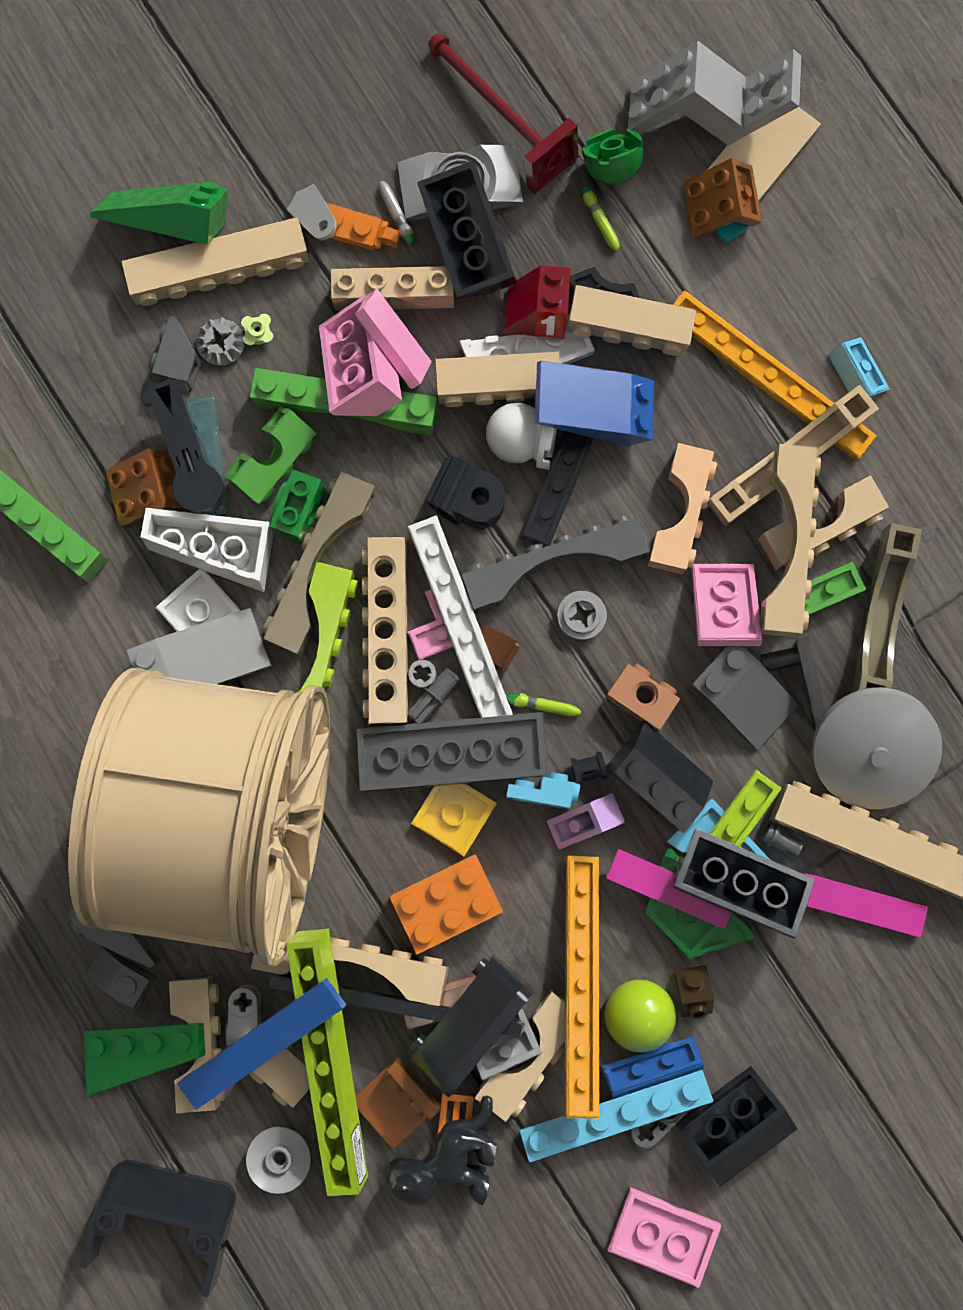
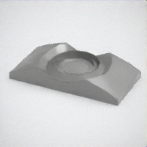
(495, 165)

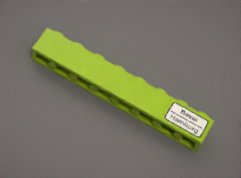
(329, 1070)

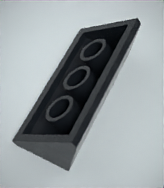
(743, 883)

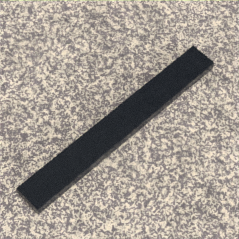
(391, 1003)

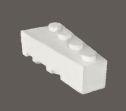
(212, 543)

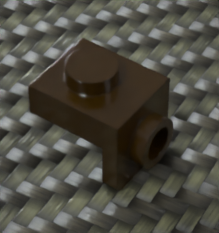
(694, 991)

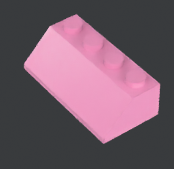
(355, 368)

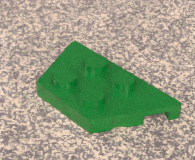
(688, 932)

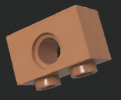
(624, 696)

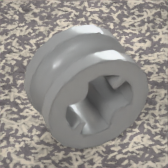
(424, 664)

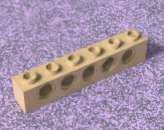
(392, 552)

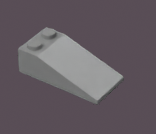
(207, 652)

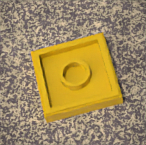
(454, 815)

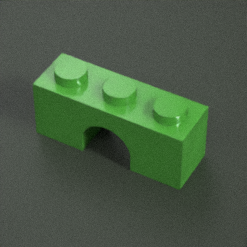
(289, 439)

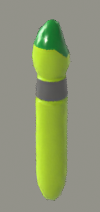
(600, 219)
(541, 704)

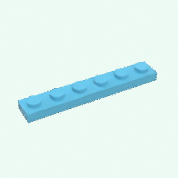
(617, 1116)

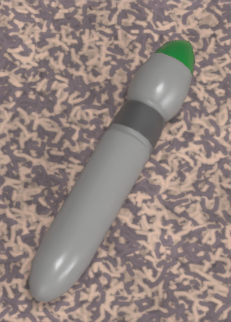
(396, 212)

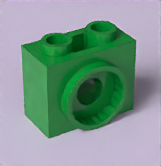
(296, 506)

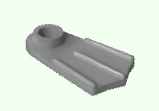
(313, 212)

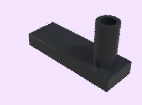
(801, 656)

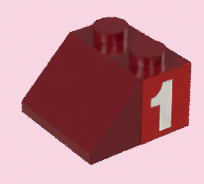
(539, 303)

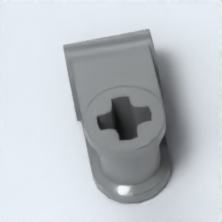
(242, 1018)

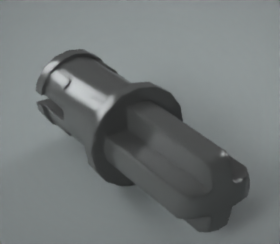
(433, 696)

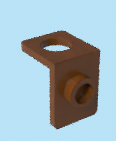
(500, 646)

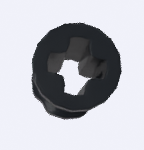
(589, 768)

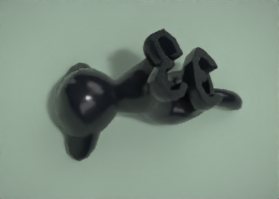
(416, 1180)

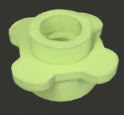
(261, 337)

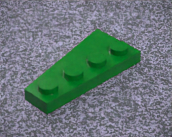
(131, 1053)

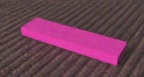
(659, 884)
(867, 906)

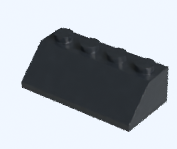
(467, 231)

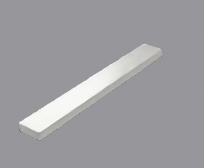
(459, 618)

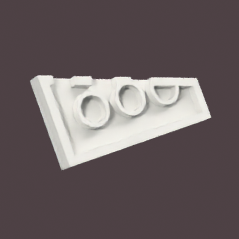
(570, 349)

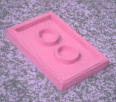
(393, 338)
(726, 605)
(664, 1237)

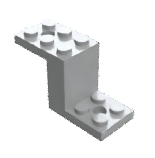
(715, 93)

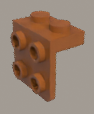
(142, 484)

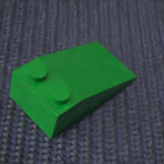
(180, 211)

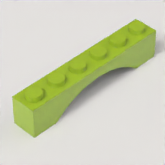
(330, 593)

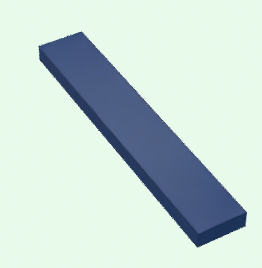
(262, 1043)

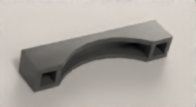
(614, 544)

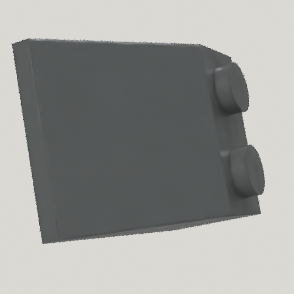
(744, 695)

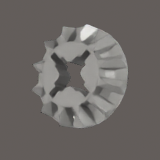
(233, 344)
(587, 602)

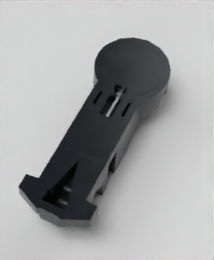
(196, 482)

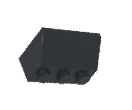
(661, 777)
(737, 1126)

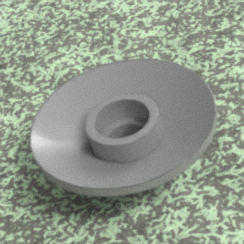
(270, 1174)

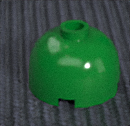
(613, 156)

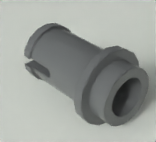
(781, 840)

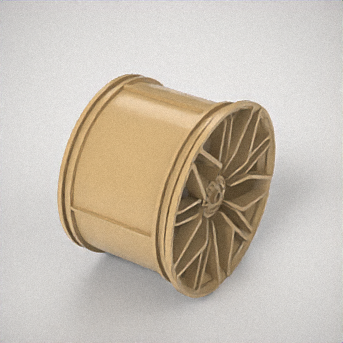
(200, 812)

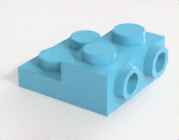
(552, 792)

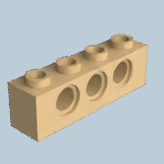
(399, 286)

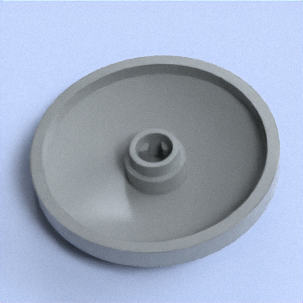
(877, 748)

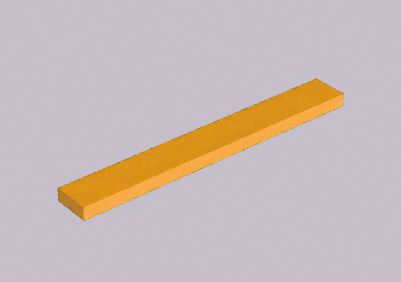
(767, 372)
(582, 988)

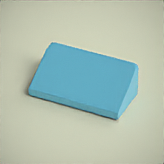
(858, 367)

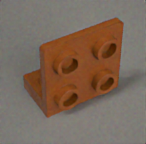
(721, 197)
(396, 1102)

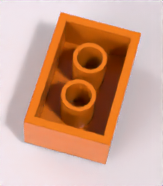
(446, 904)

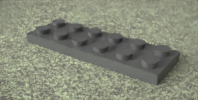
(452, 752)

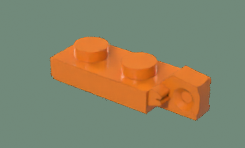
(363, 229)

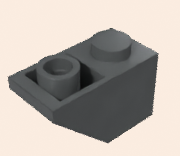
(175, 356)

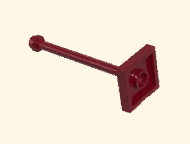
(550, 154)

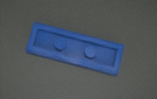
(653, 1067)

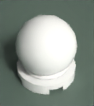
(517, 437)

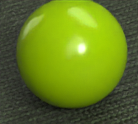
(640, 1016)

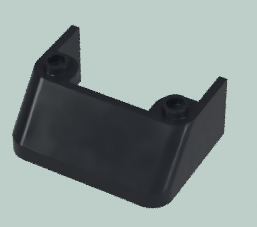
(471, 1025)
(169, 1198)

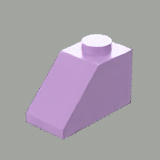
(585, 821)

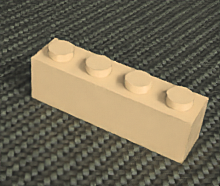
(631, 320)
(489, 378)

